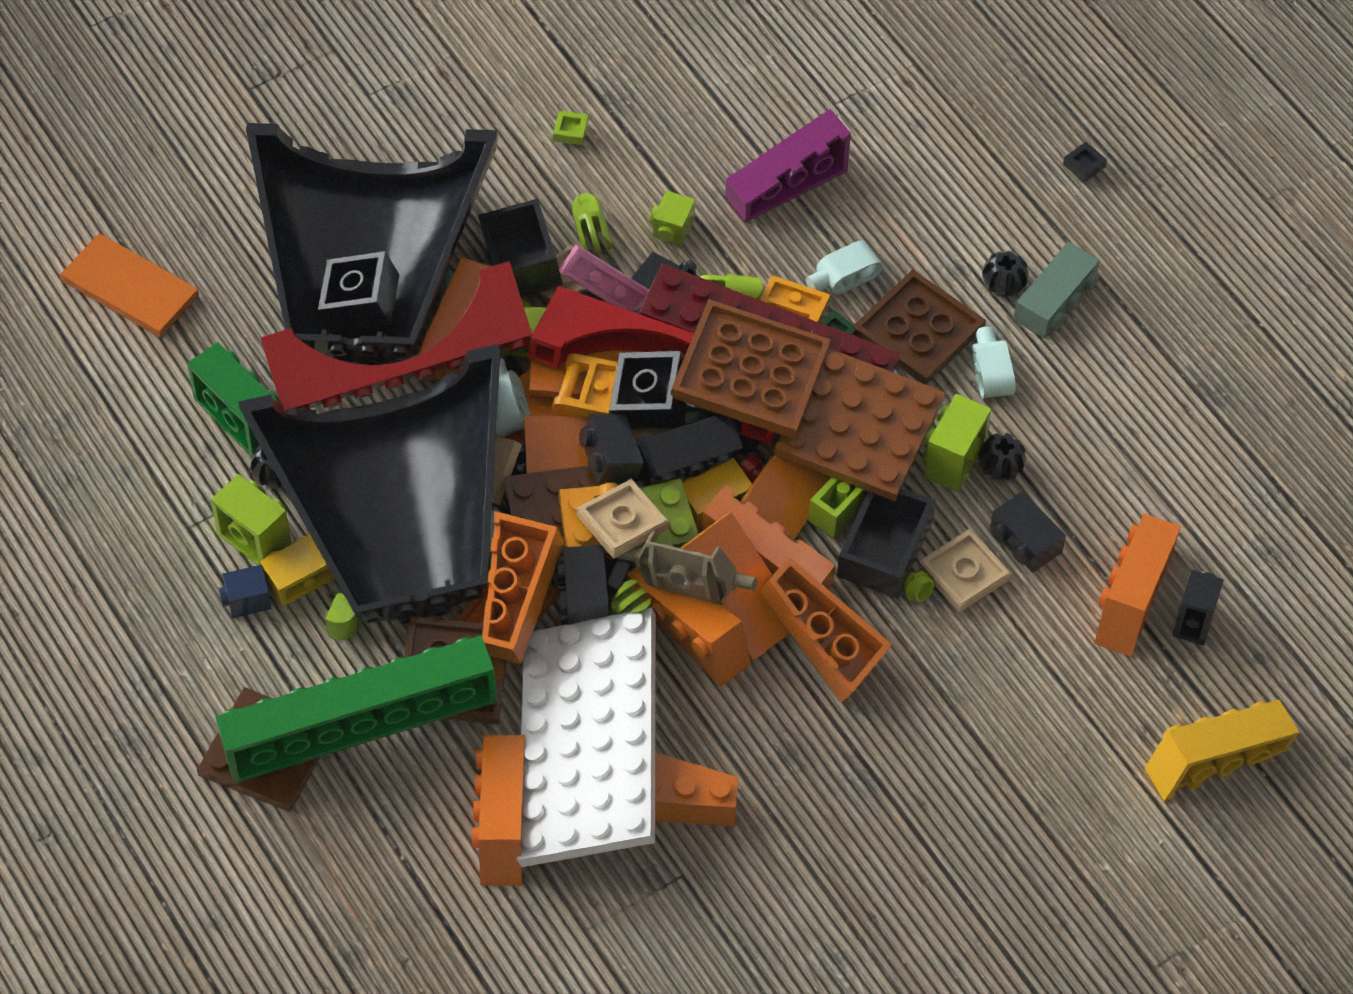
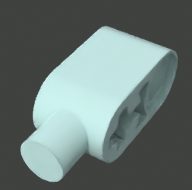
(845, 269)
(992, 365)
(511, 403)

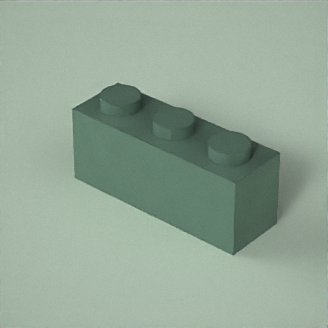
(1057, 290)

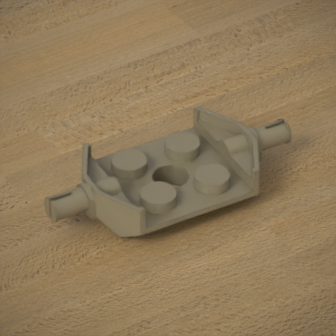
(688, 571)

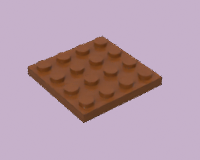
(750, 368)
(863, 425)

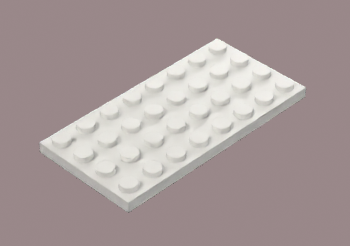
(589, 738)

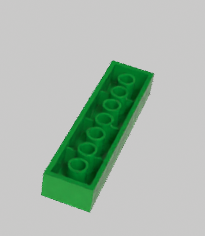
(357, 708)

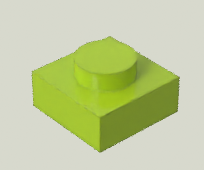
(570, 128)

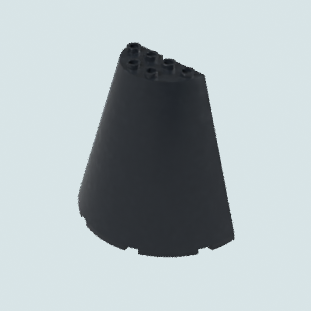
(354, 207)
(395, 489)

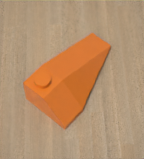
(452, 308)

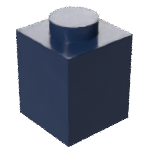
(245, 591)

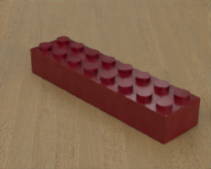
(682, 297)

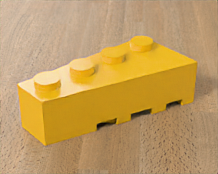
(1219, 746)

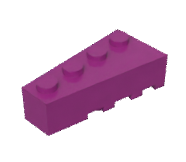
(791, 167)

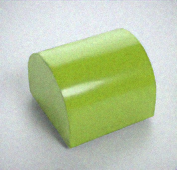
(340, 619)

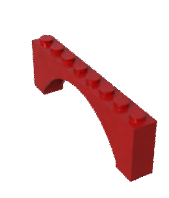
(590, 326)
(312, 379)

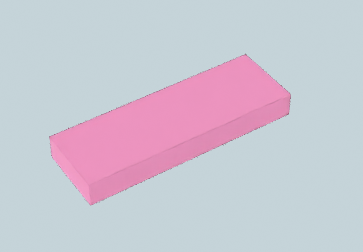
(603, 280)

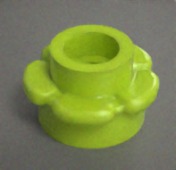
(919, 586)

